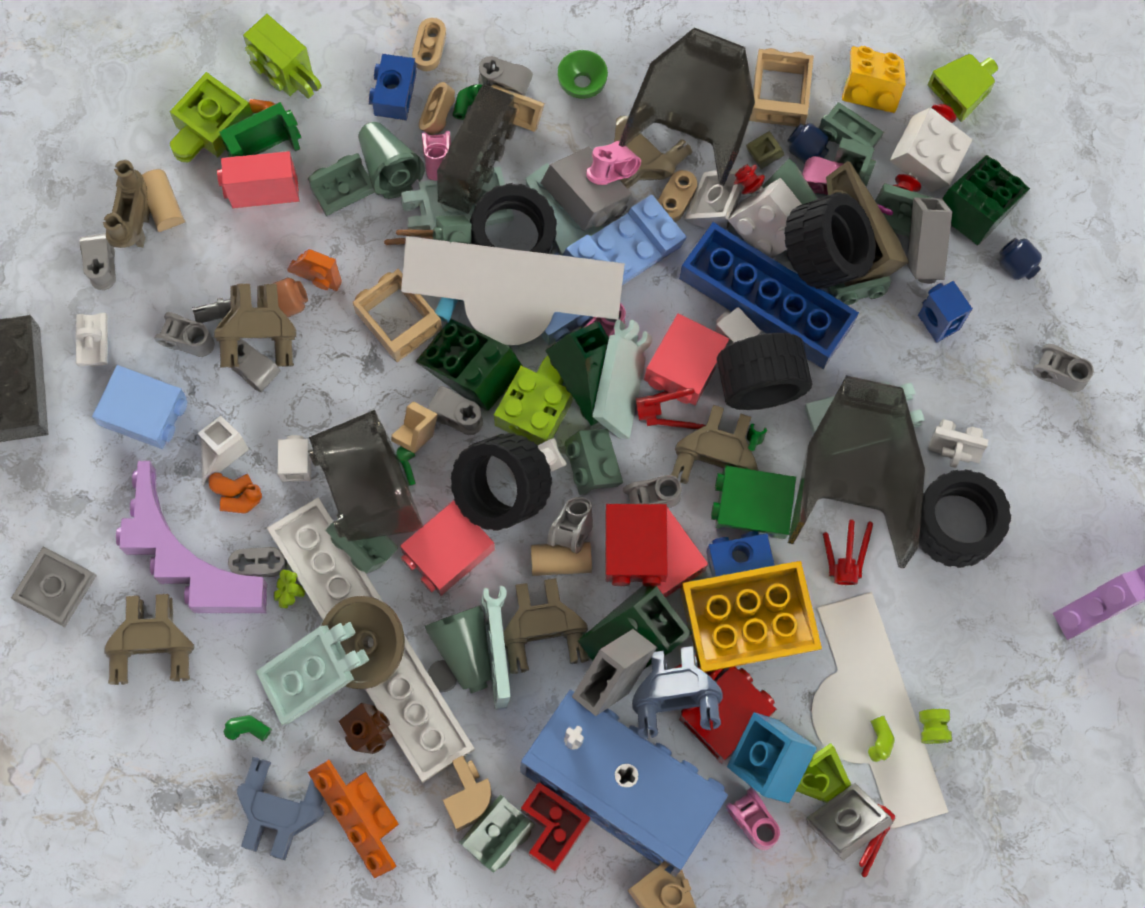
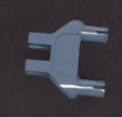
(675, 690)
(275, 812)

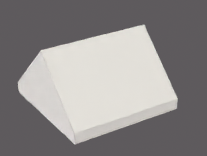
(714, 201)

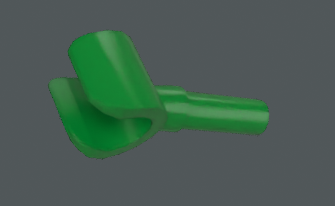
(755, 437)
(404, 456)

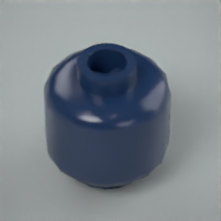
(808, 142)
(1020, 259)

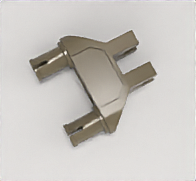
(653, 162)
(129, 208)
(258, 322)
(714, 446)
(541, 623)
(148, 637)

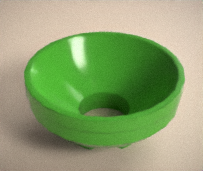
(582, 64)

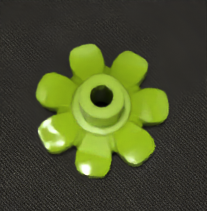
(287, 589)

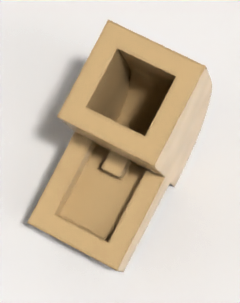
(473, 801)

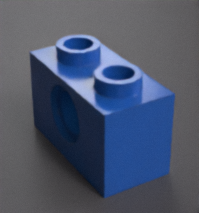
(393, 71)
(944, 310)
(752, 544)

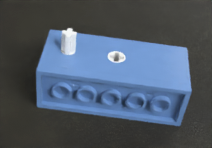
(655, 812)

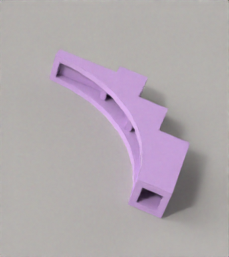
(149, 534)
(1103, 603)

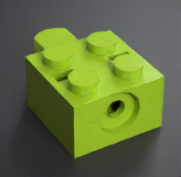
(280, 58)
(202, 114)
(531, 403)

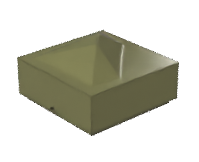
(765, 150)

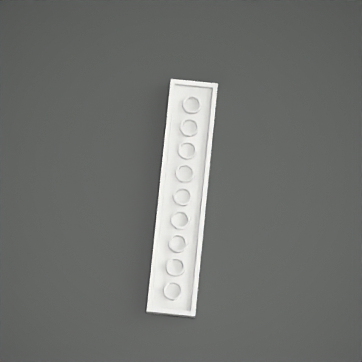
(409, 698)

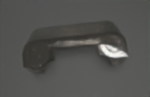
(365, 479)

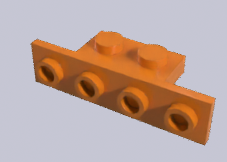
(360, 814)

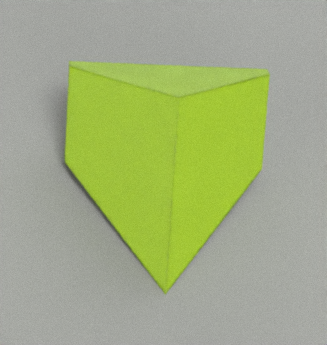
(824, 776)

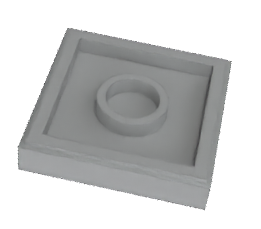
(53, 586)
(849, 821)

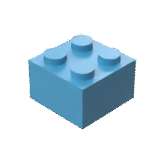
(771, 757)

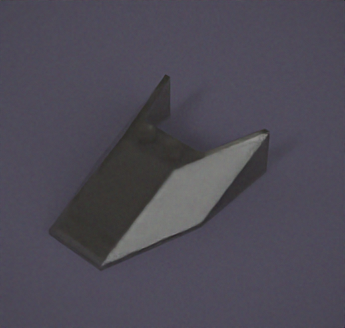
(699, 90)
(866, 458)

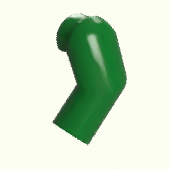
(464, 100)
(245, 724)

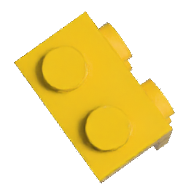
(874, 79)

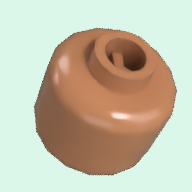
(291, 296)

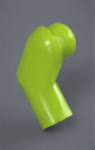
(884, 742)

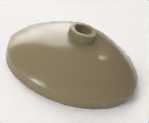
(375, 620)

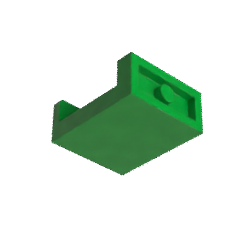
(261, 132)
(754, 501)

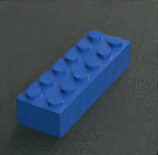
(767, 293)

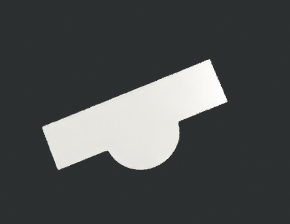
(511, 290)
(863, 690)

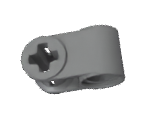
(505, 75)
(98, 260)
(180, 333)
(255, 367)
(1061, 368)
(452, 410)
(650, 491)
(572, 525)

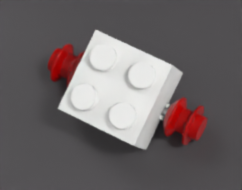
(930, 150)
(764, 214)

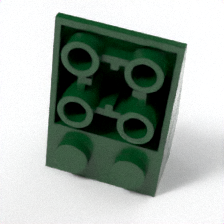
(983, 198)
(470, 363)
(580, 364)
(646, 613)

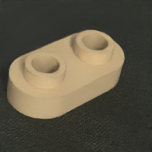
(429, 46)
(437, 108)
(678, 194)

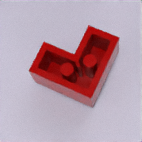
(561, 822)

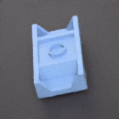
(635, 239)

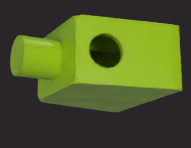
(964, 83)

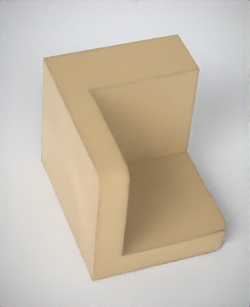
(417, 427)

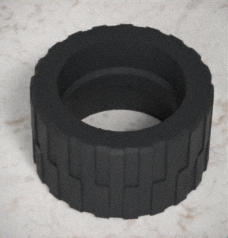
(520, 199)
(830, 241)
(764, 371)
(473, 492)
(986, 496)

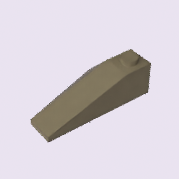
(888, 251)

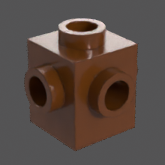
(366, 729)

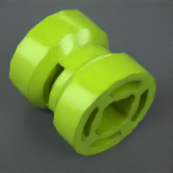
(935, 726)

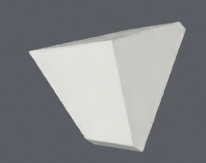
(219, 447)

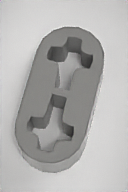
(257, 555)

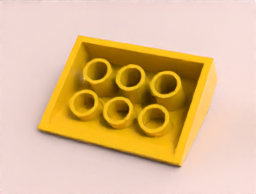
(750, 616)

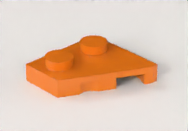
(317, 268)

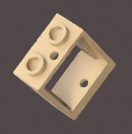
(777, 111)
(411, 338)

